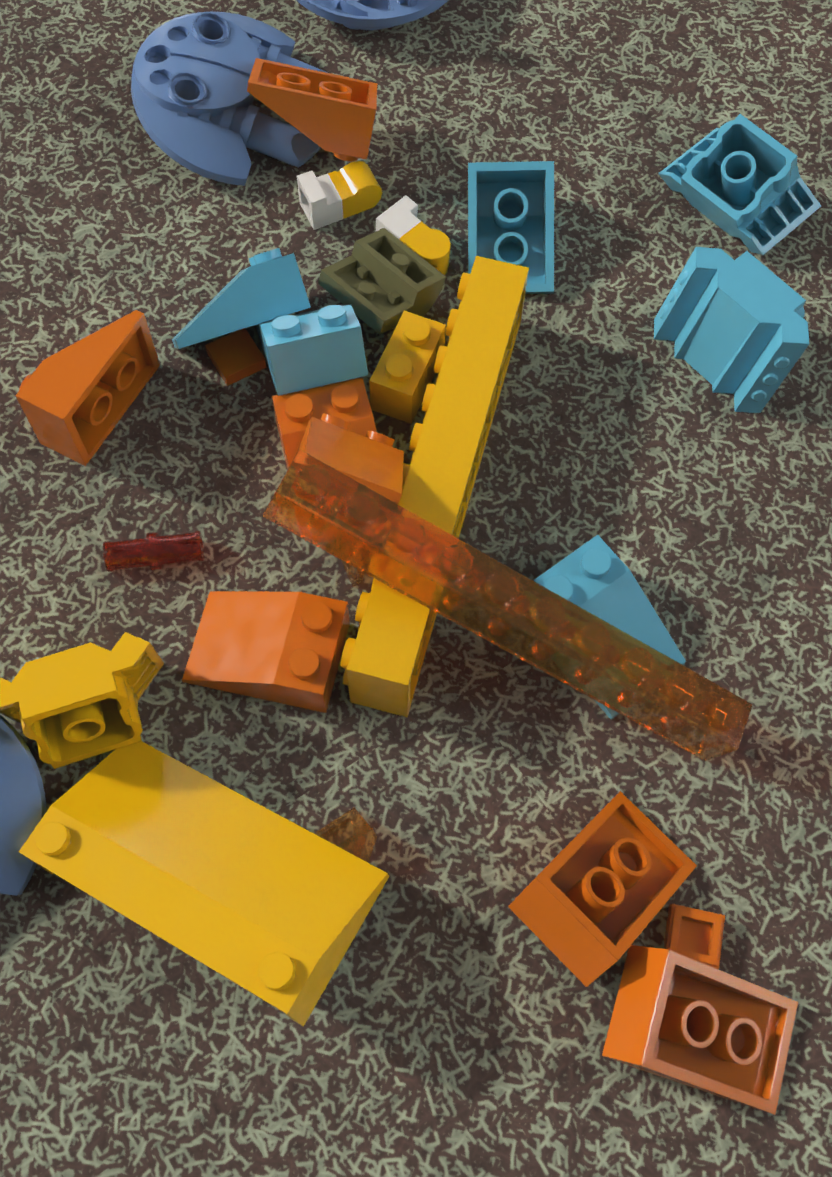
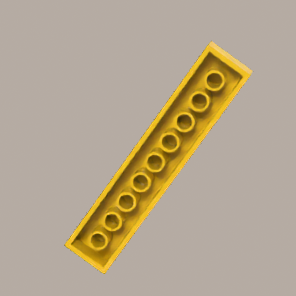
(439, 481)

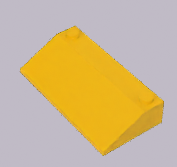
(210, 873)

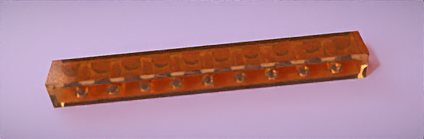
(506, 608)

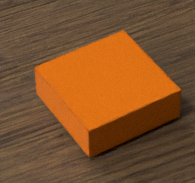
(236, 356)
(695, 934)

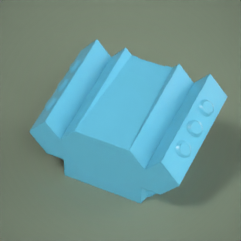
(743, 184)
(734, 325)

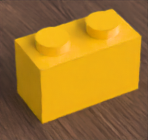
(406, 367)

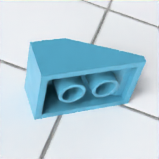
(513, 217)
(253, 296)
(313, 348)
(606, 588)

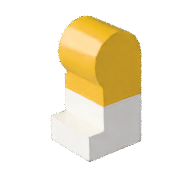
(338, 193)
(426, 242)

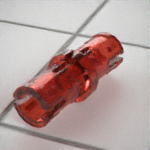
(153, 551)

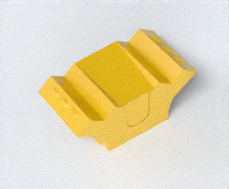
(82, 699)

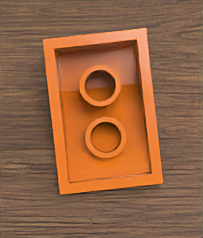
(321, 105)
(89, 386)
(341, 399)
(364, 459)
(270, 646)
(603, 889)
(701, 1027)

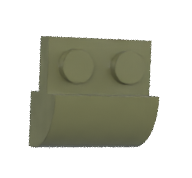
(383, 281)

